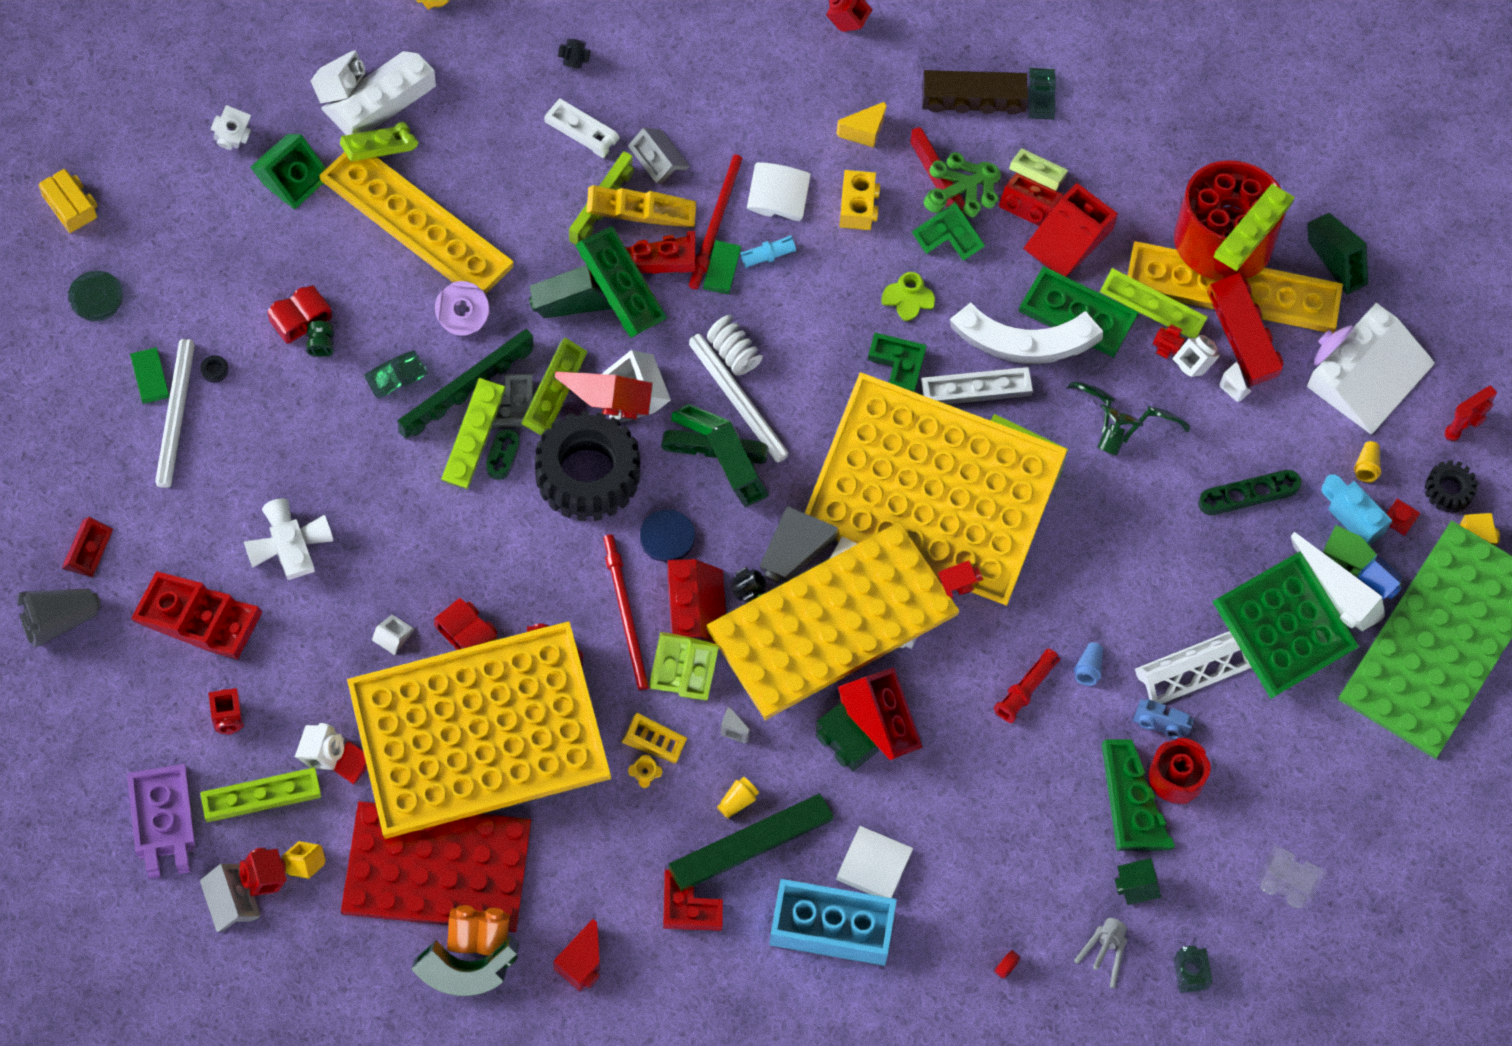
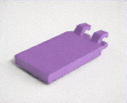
(161, 816)

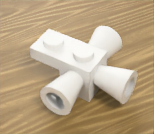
(288, 540)

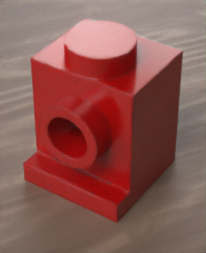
(960, 578)

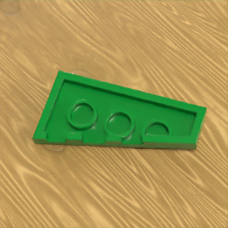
(1132, 802)

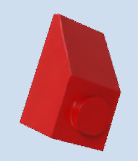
(580, 959)

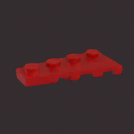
(666, 255)

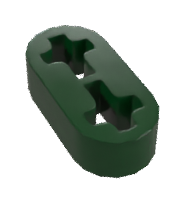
(496, 452)

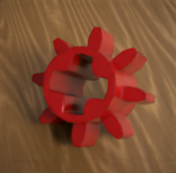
(1168, 341)

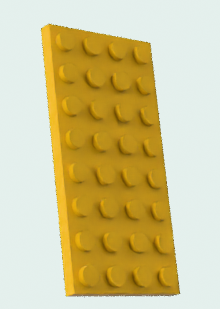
(832, 620)

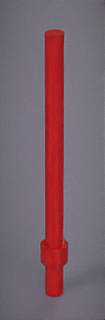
(702, 260)
(614, 564)

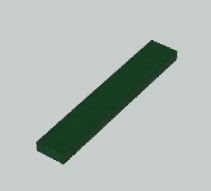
(750, 842)

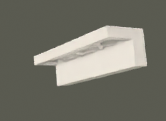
(1188, 659)

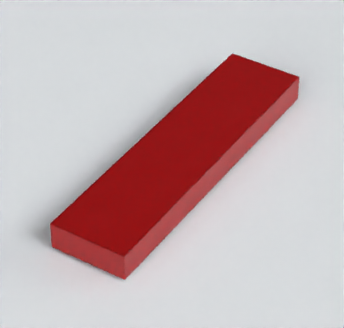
(927, 157)

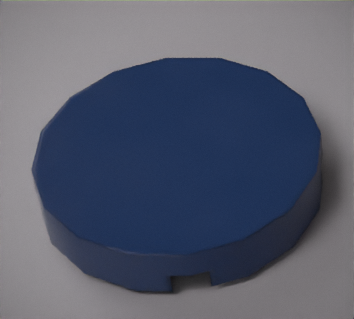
(667, 535)

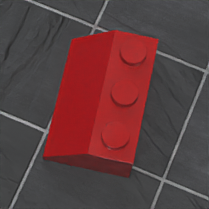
(694, 597)

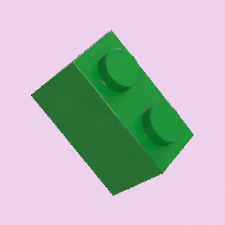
(290, 170)

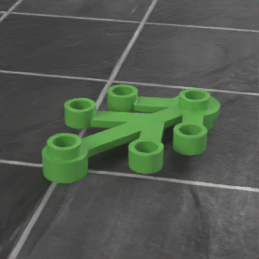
(983, 173)

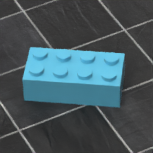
(832, 922)

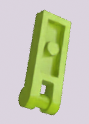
(378, 142)

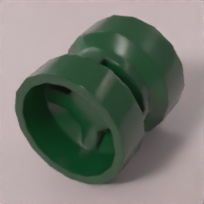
(320, 338)

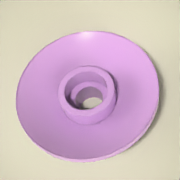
(1330, 342)

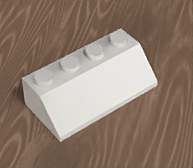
(382, 94)

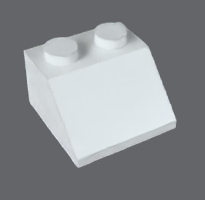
(641, 367)

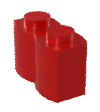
(295, 313)
(463, 627)

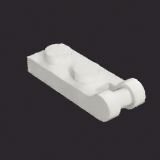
(581, 127)

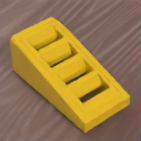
(650, 747)

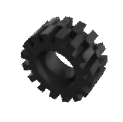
(1456, 473)

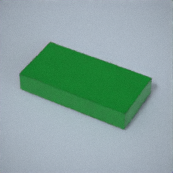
(722, 267)
(149, 375)
(697, 419)

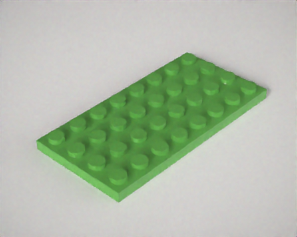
(1437, 642)

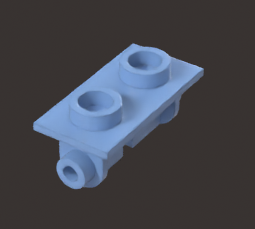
(1150, 716)

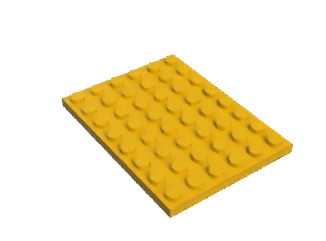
(942, 473)
(477, 729)

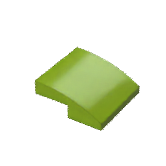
(683, 666)

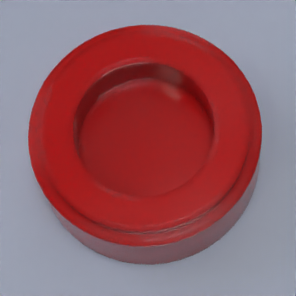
(1007, 964)

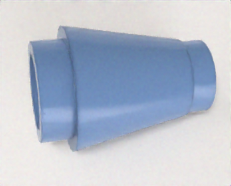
(1089, 666)

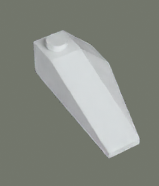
(1351, 597)

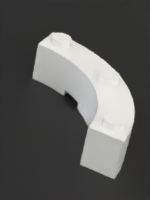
(1026, 345)

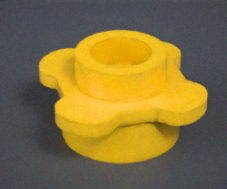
(642, 763)

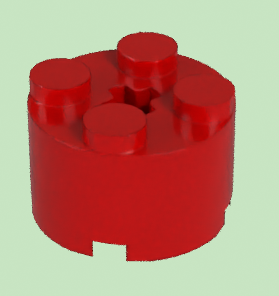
(1175, 785)

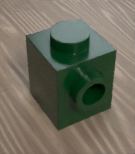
(1138, 881)

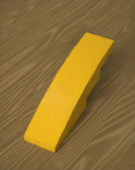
(641, 207)

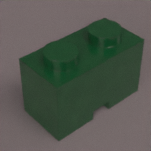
(845, 737)

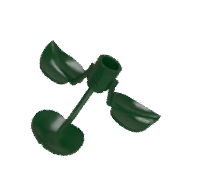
(1114, 434)

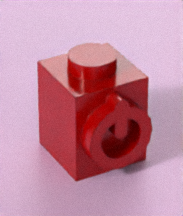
(848, 14)
(226, 711)
(263, 871)

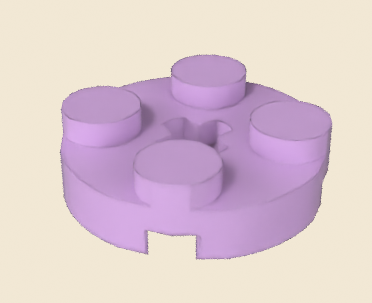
(472, 320)

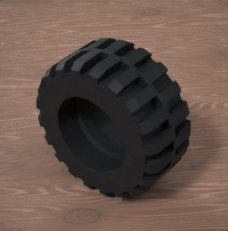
(592, 497)

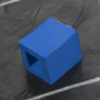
(1381, 577)

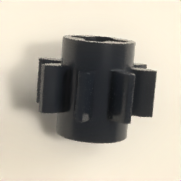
(574, 53)
(748, 584)

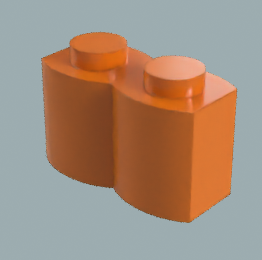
(477, 931)

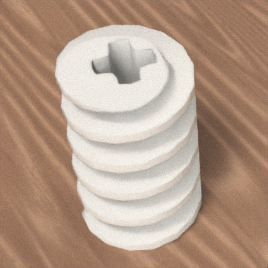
(732, 346)

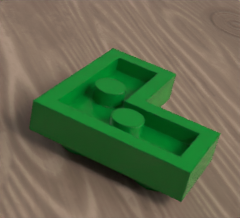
(950, 225)
(901, 354)

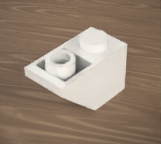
(338, 78)

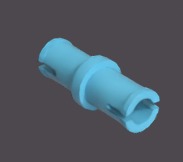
(768, 251)

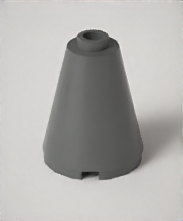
(55, 612)

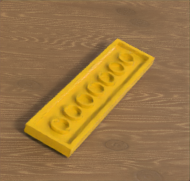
(417, 221)
(1280, 294)

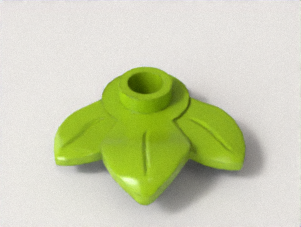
(906, 299)

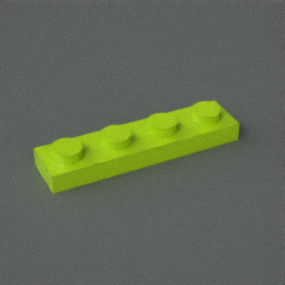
(620, 172)
(1254, 227)
(1152, 303)
(551, 391)
(473, 433)
(260, 794)

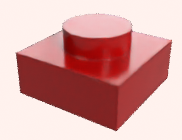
(1402, 516)

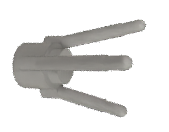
(1110, 936)

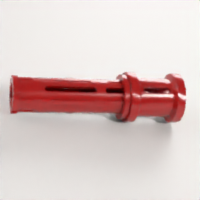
(1020, 694)

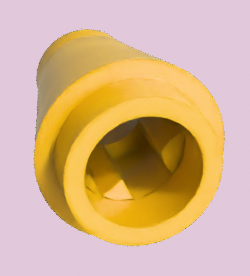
(1368, 463)
(738, 797)

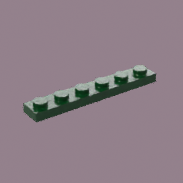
(459, 389)

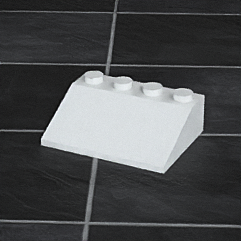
(1371, 369)

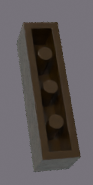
(974, 91)

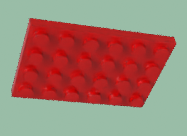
(436, 868)

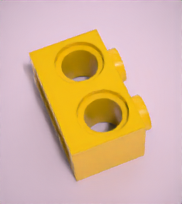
(858, 200)

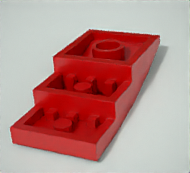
(196, 615)

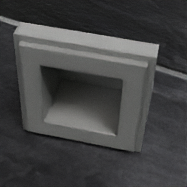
(734, 728)

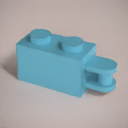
(1355, 509)

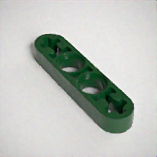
(693, 443)
(1247, 488)

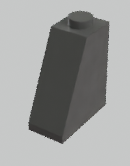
(795, 545)

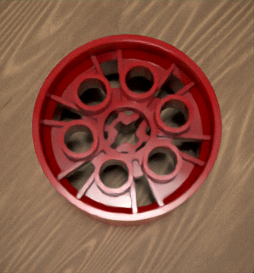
(1205, 195)

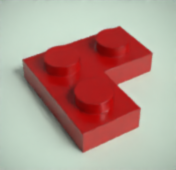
(689, 913)

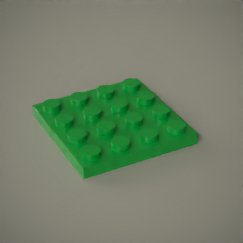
(1285, 624)

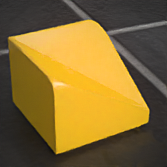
(304, 859)

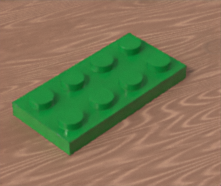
(621, 281)
(1058, 300)

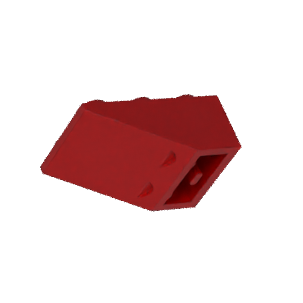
(1071, 231)

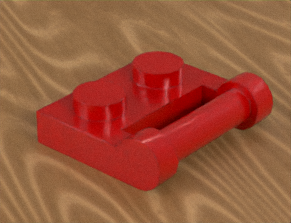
(1471, 412)

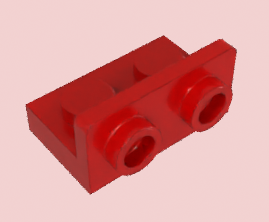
(1028, 199)

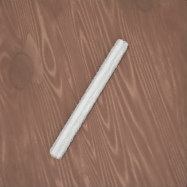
(738, 397)
(175, 413)

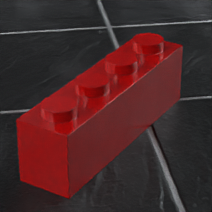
(1245, 330)

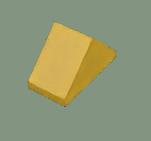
(863, 126)

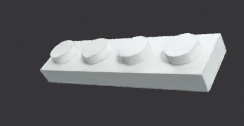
(978, 386)

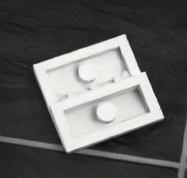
(778, 191)
(874, 863)

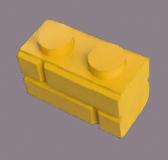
(68, 200)

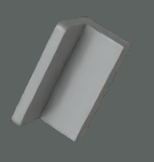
(657, 154)
(227, 897)

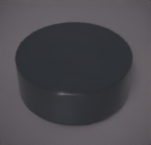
(214, 369)

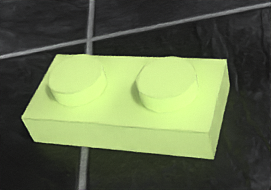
(1038, 169)

